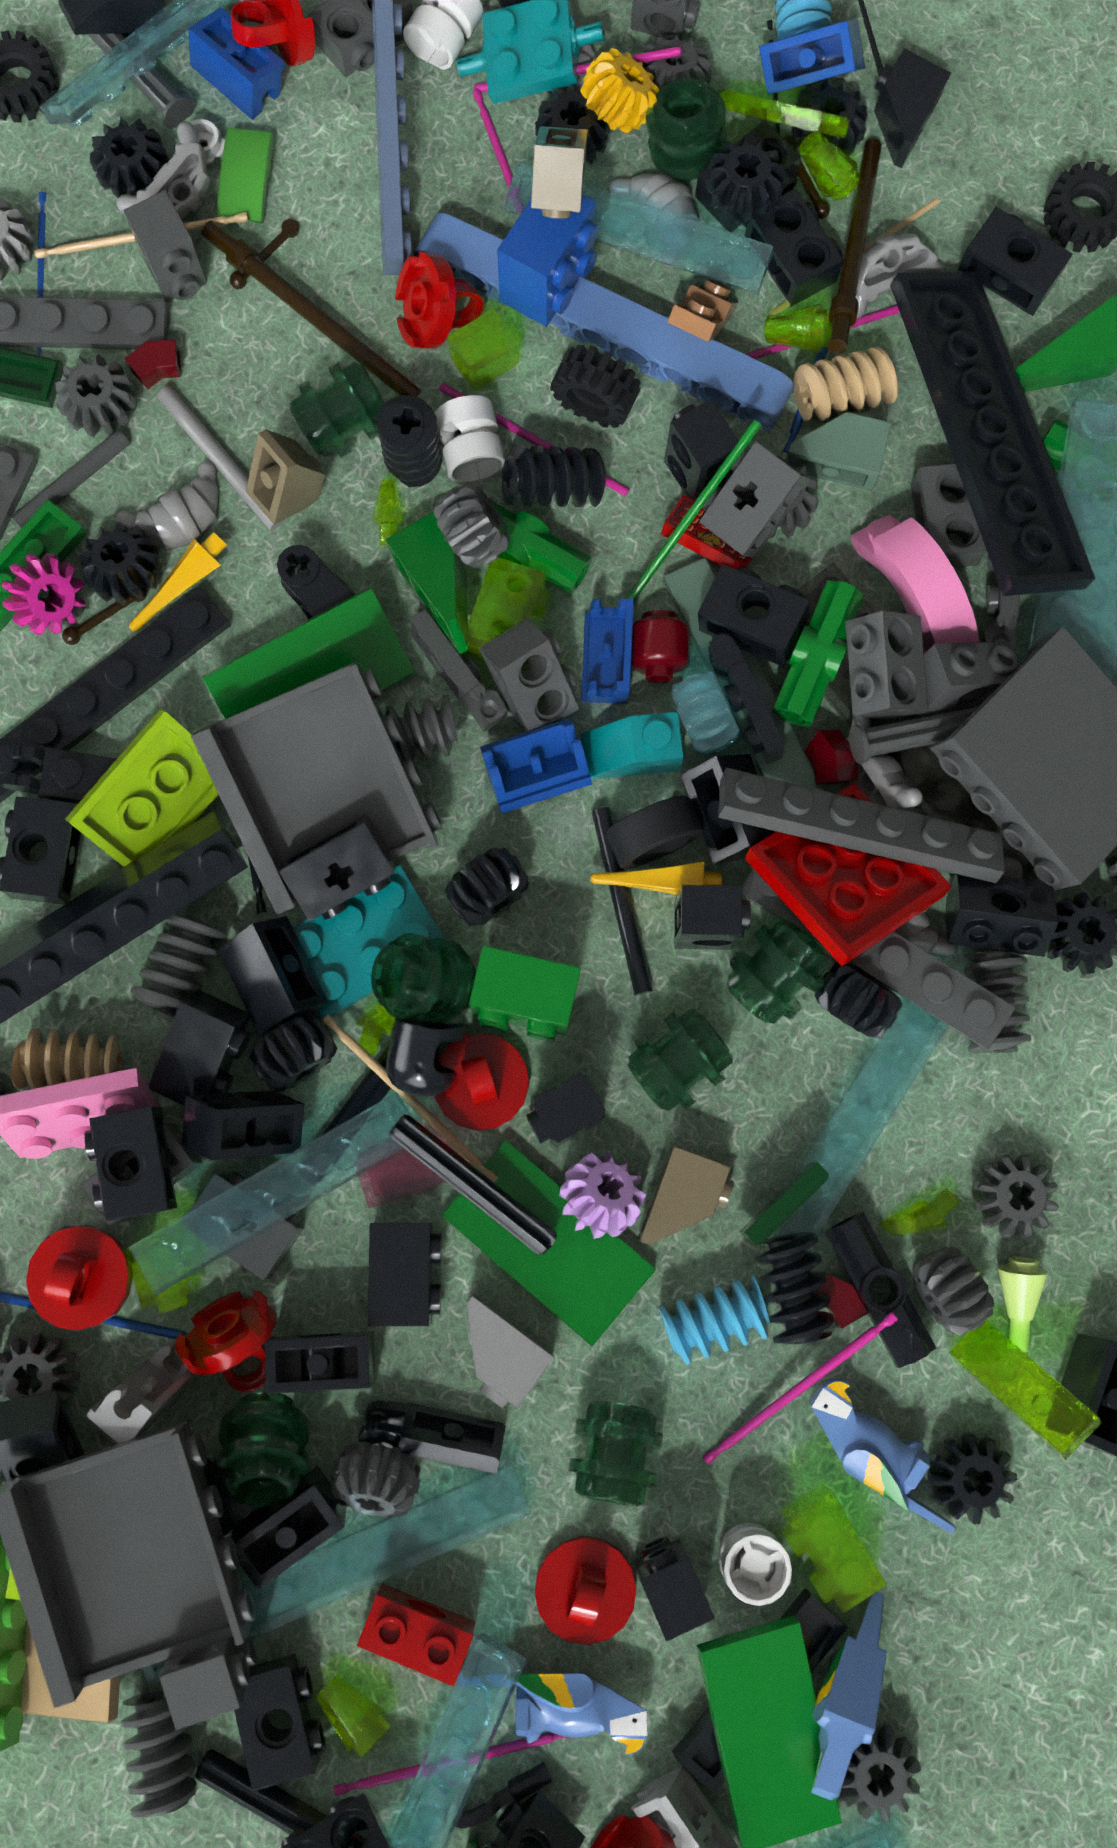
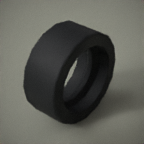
(654, 832)

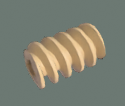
(845, 383)
(57, 1063)

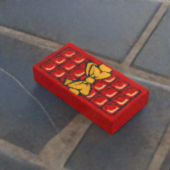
(701, 539)

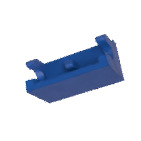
(233, 69)
(607, 653)
(536, 765)

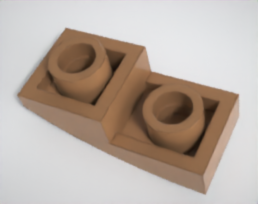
(704, 310)

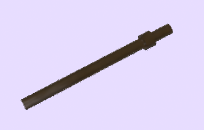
(244, 259)
(845, 305)

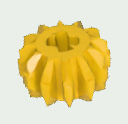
(619, 90)

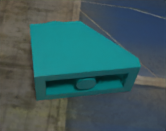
(634, 746)

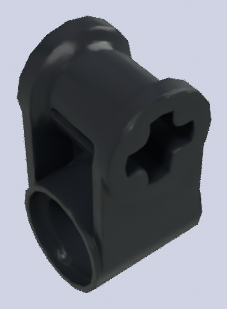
(318, 589)

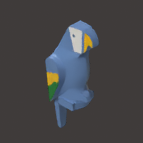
(864, 1439)
(849, 1700)
(577, 1708)

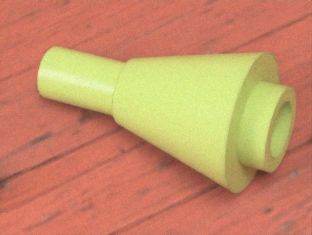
(1021, 1288)

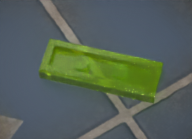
(785, 113)
(1025, 1389)

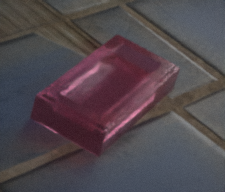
(397, 1178)

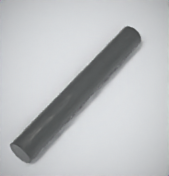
(74, 476)

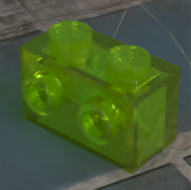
(505, 599)
(833, 1547)

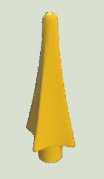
(193, 566)
(661, 879)

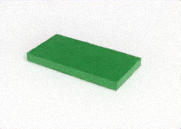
(314, 648)
(579, 1276)
(766, 1732)

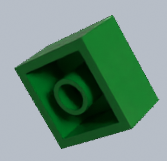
(523, 993)

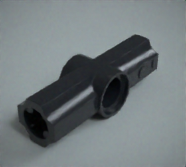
(863, 1261)

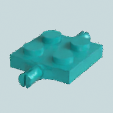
(530, 49)

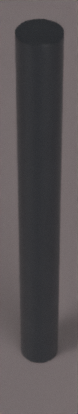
(623, 908)

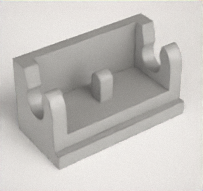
(142, 1397)
(683, 1811)

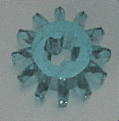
(705, 712)

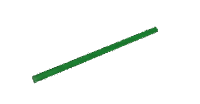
(694, 510)

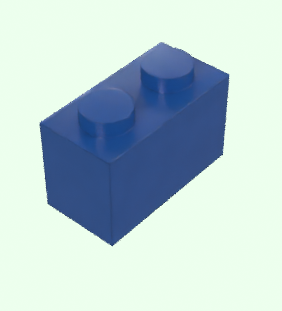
(812, 56)

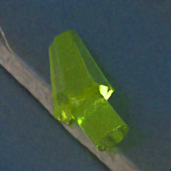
(387, 510)
(374, 1024)
(921, 1215)

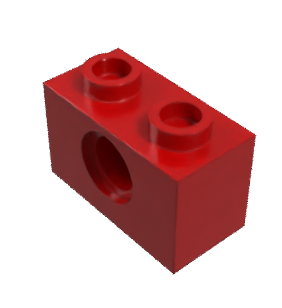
(417, 1634)

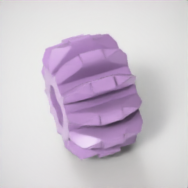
(602, 1195)

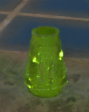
(829, 166)
(800, 328)
(353, 1716)

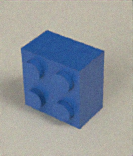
(545, 259)

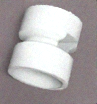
(442, 26)
(468, 432)
(754, 1564)

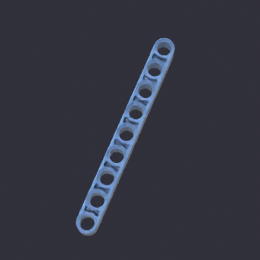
(627, 330)

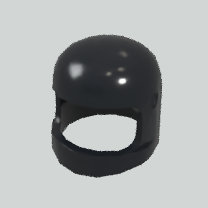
(414, 1053)

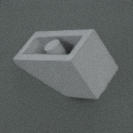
(504, 1355)

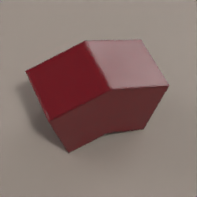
(155, 361)
(831, 758)
(844, 1299)

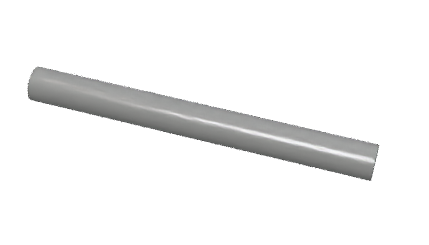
(211, 449)

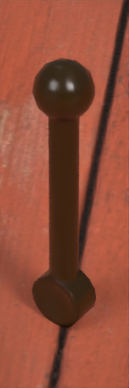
(821, 207)
(289, 230)
(72, 635)

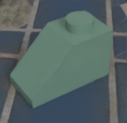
(844, 450)

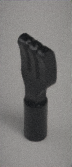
(517, 1788)

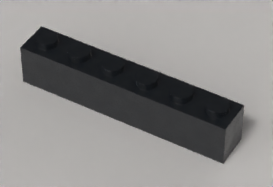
(115, 912)

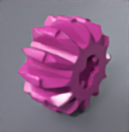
(43, 575)

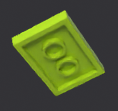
(146, 793)

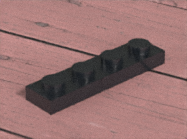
(820, 1632)

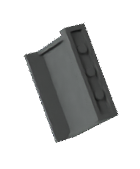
(1045, 760)
(311, 767)
(122, 1560)

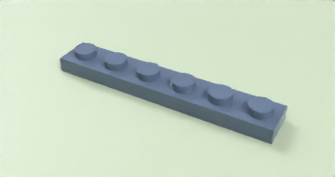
(391, 150)

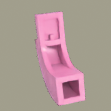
(920, 577)

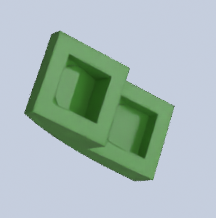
(245, 173)

